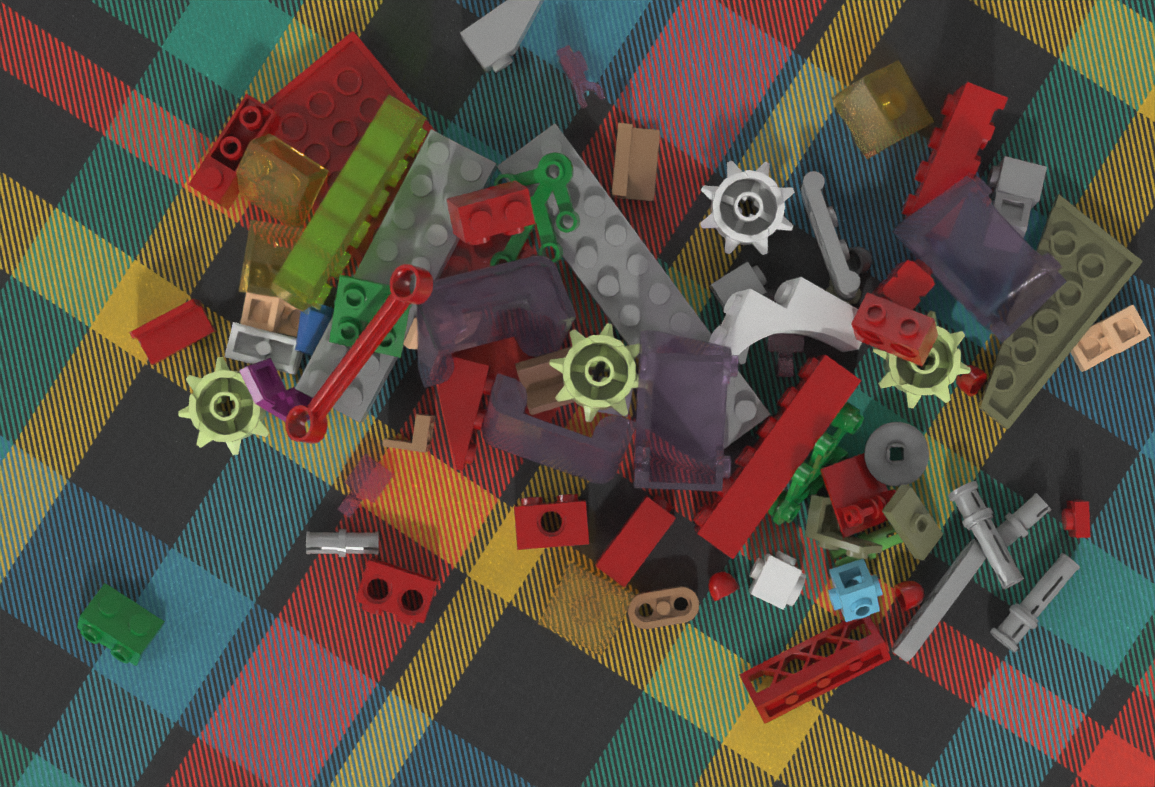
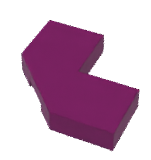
(269, 391)

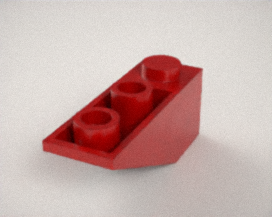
(217, 173)
(461, 405)

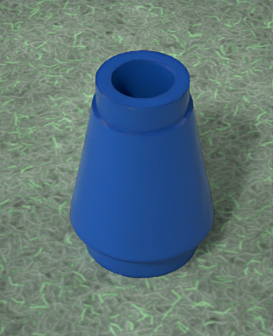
(312, 328)

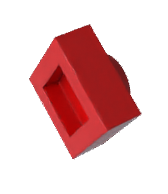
(1077, 519)

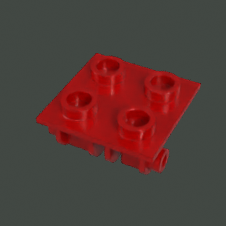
(855, 495)

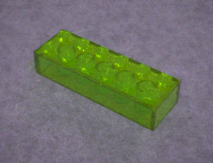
(348, 204)

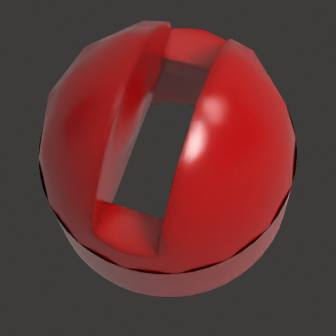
(971, 382)
(721, 585)
(909, 594)

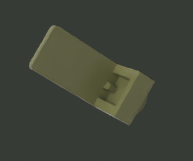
(824, 528)

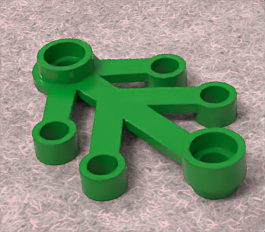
(539, 205)
(806, 478)

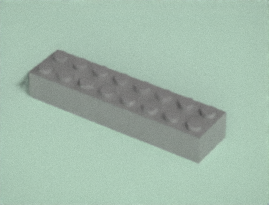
(412, 233)

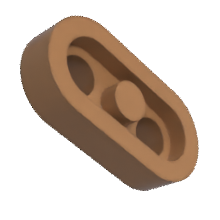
(663, 607)

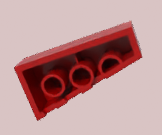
(956, 143)

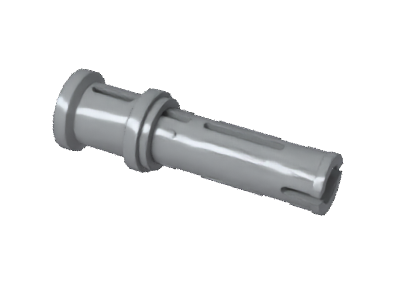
(979, 520)
(1024, 616)

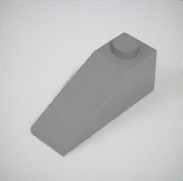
(500, 33)

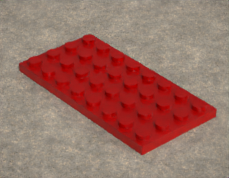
(326, 117)

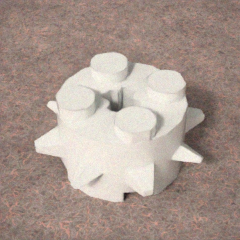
(766, 199)

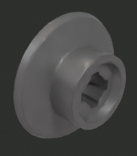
(913, 453)

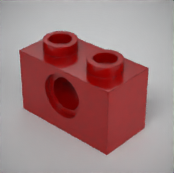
(531, 533)

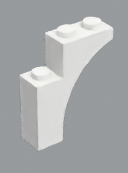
(798, 309)

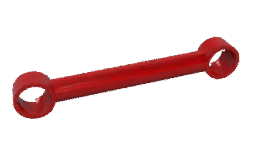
(359, 354)

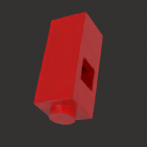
(636, 539)

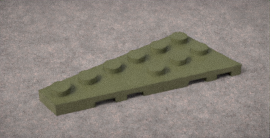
(1094, 272)

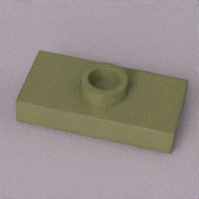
(912, 522)

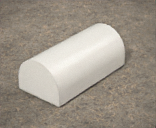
(255, 345)

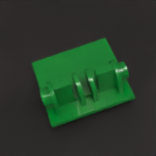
(354, 309)

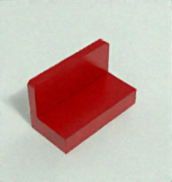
(174, 331)

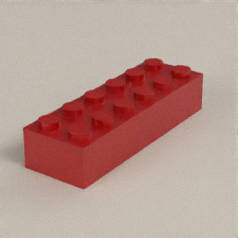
(776, 454)

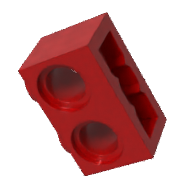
(894, 329)
(398, 581)

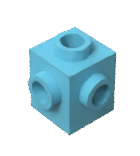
(854, 590)

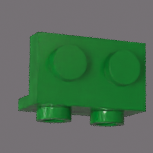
(119, 625)

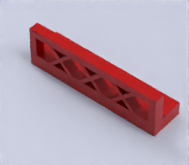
(818, 677)

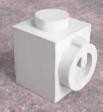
(777, 579)

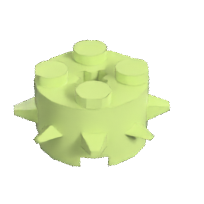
(586, 355)
(931, 378)
(206, 410)

